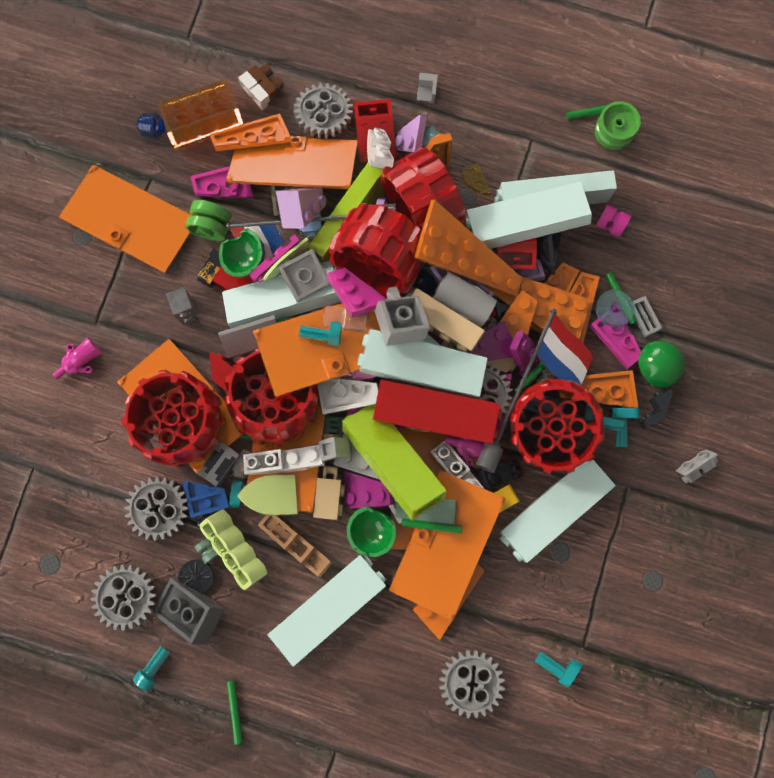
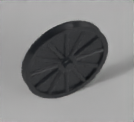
(196, 575)

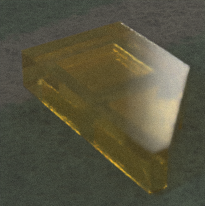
(475, 179)

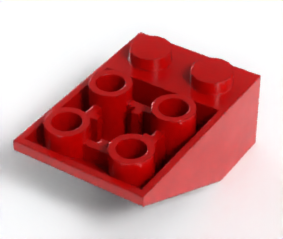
(370, 116)
(519, 254)

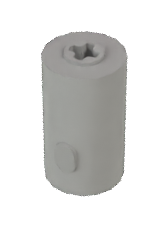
(465, 299)

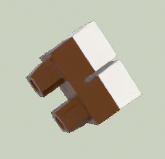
(258, 85)

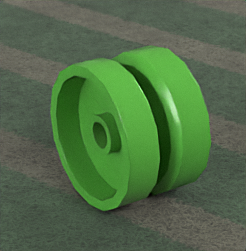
(617, 125)
(208, 220)

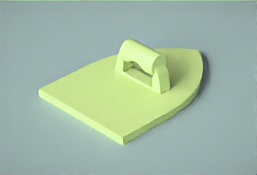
(296, 251)
(271, 495)

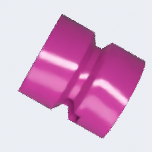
(613, 220)

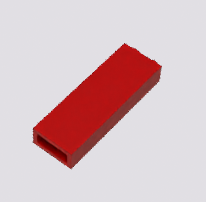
(437, 411)

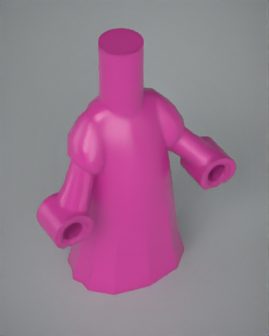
(78, 357)
(466, 447)

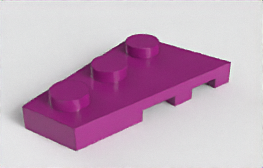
(494, 343)
(522, 351)
(365, 492)

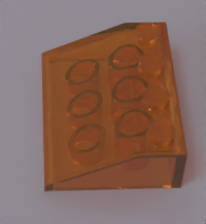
(199, 113)

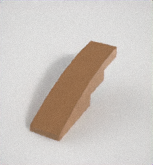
(295, 544)

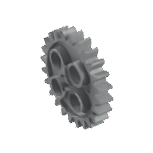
(323, 110)
(501, 389)
(141, 518)
(139, 606)
(453, 681)

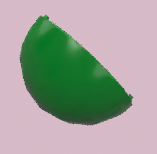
(242, 254)
(661, 363)
(371, 532)

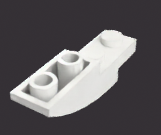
(378, 149)
(282, 461)
(452, 463)

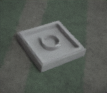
(304, 275)

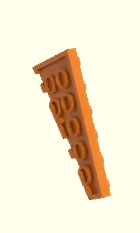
(457, 250)
(570, 307)

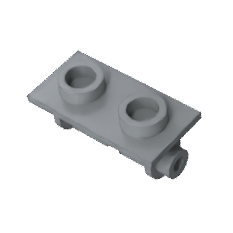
(704, 460)

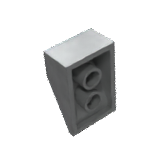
(188, 612)

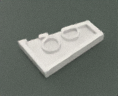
(346, 394)

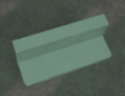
(441, 513)

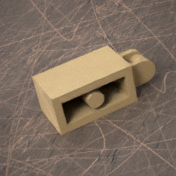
(328, 495)

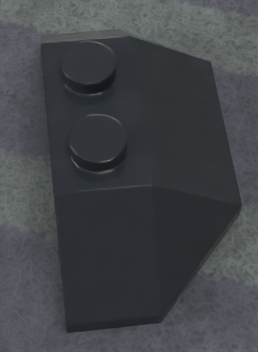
(548, 250)

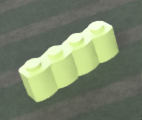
(233, 549)

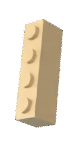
(450, 324)

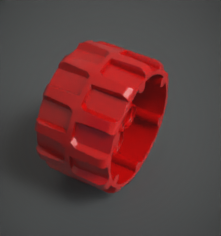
(416, 182)
(378, 248)
(148, 397)
(272, 431)
(576, 458)

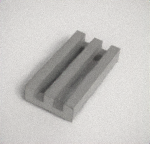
(641, 325)

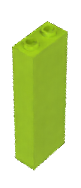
(365, 189)
(394, 462)

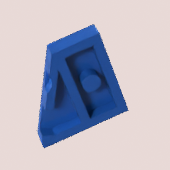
(204, 498)

